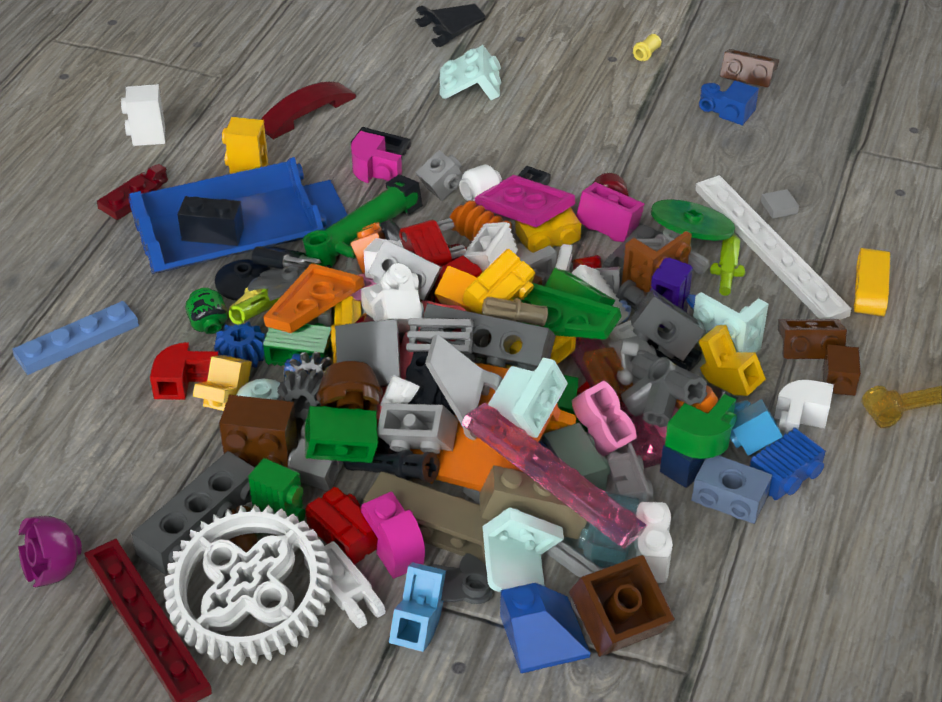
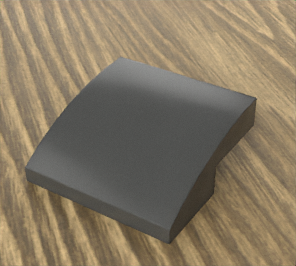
(372, 344)

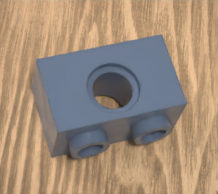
(732, 488)

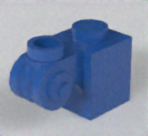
(733, 105)

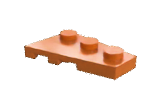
(310, 296)

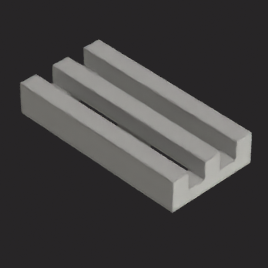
(414, 334)

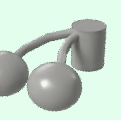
(626, 375)

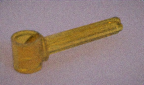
(888, 406)

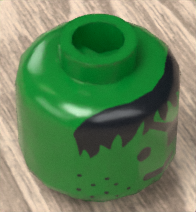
(206, 310)

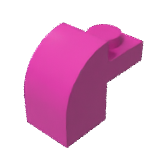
(372, 160)
(397, 533)

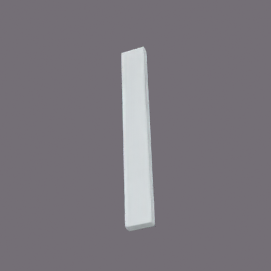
(774, 250)

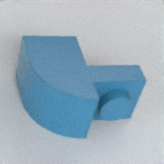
(420, 608)

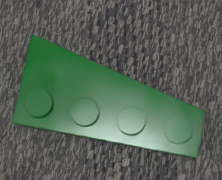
(573, 314)

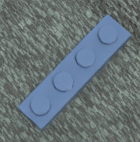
(75, 337)

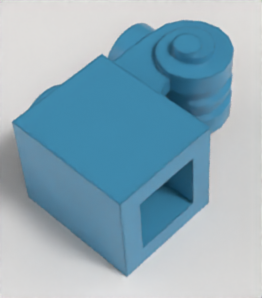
(754, 426)

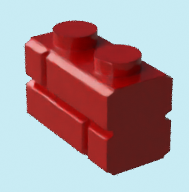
(340, 520)

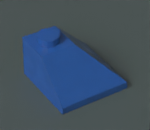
(541, 627)

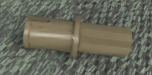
(515, 310)

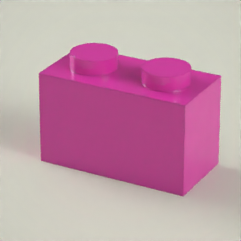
(609, 212)

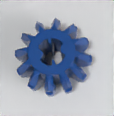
(241, 342)

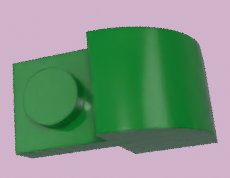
(701, 433)

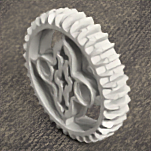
(247, 584)

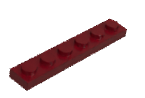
(148, 623)

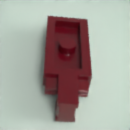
(117, 203)

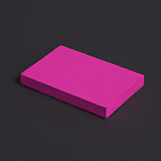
(525, 200)

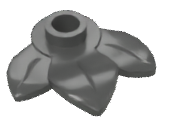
(276, 280)
(466, 582)

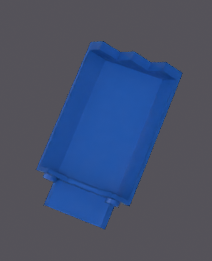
(273, 211)

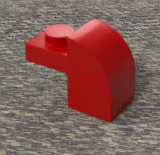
(176, 368)

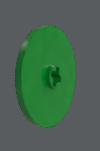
(692, 217)

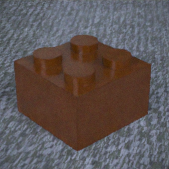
(259, 429)
(621, 605)

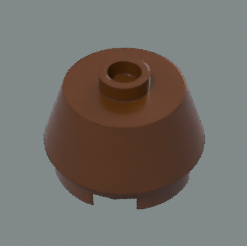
(349, 386)

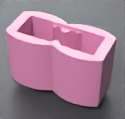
(601, 413)

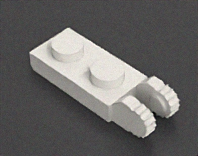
(350, 587)

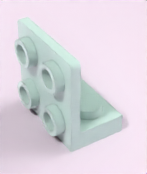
(744, 327)
(529, 396)

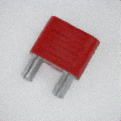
(428, 242)

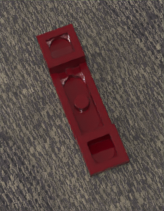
(281, 116)

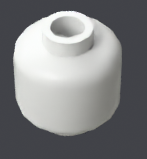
(478, 180)

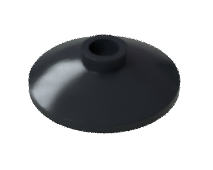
(236, 277)

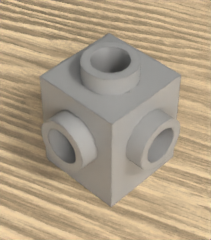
(440, 174)

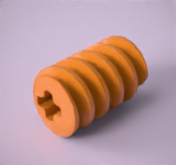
(470, 218)

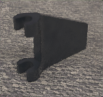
(450, 21)

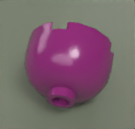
(48, 550)

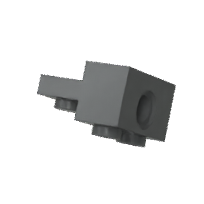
(680, 328)

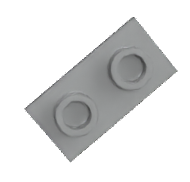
(630, 468)

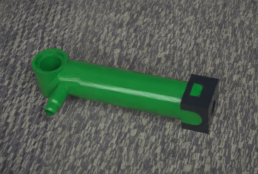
(400, 196)

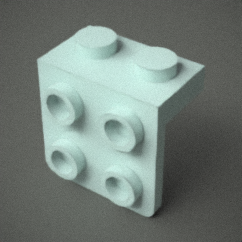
(469, 69)
(515, 548)

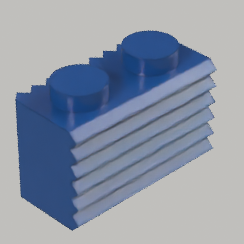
(790, 462)

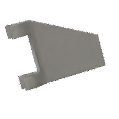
(459, 378)

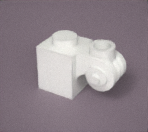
(398, 298)

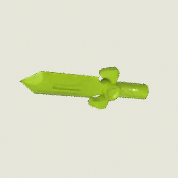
(728, 260)

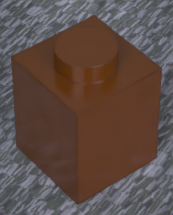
(842, 369)

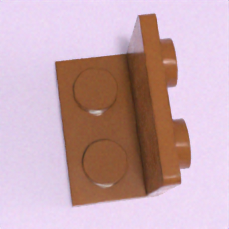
(642, 261)

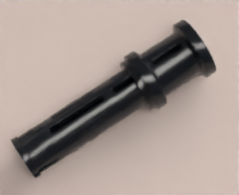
(415, 465)

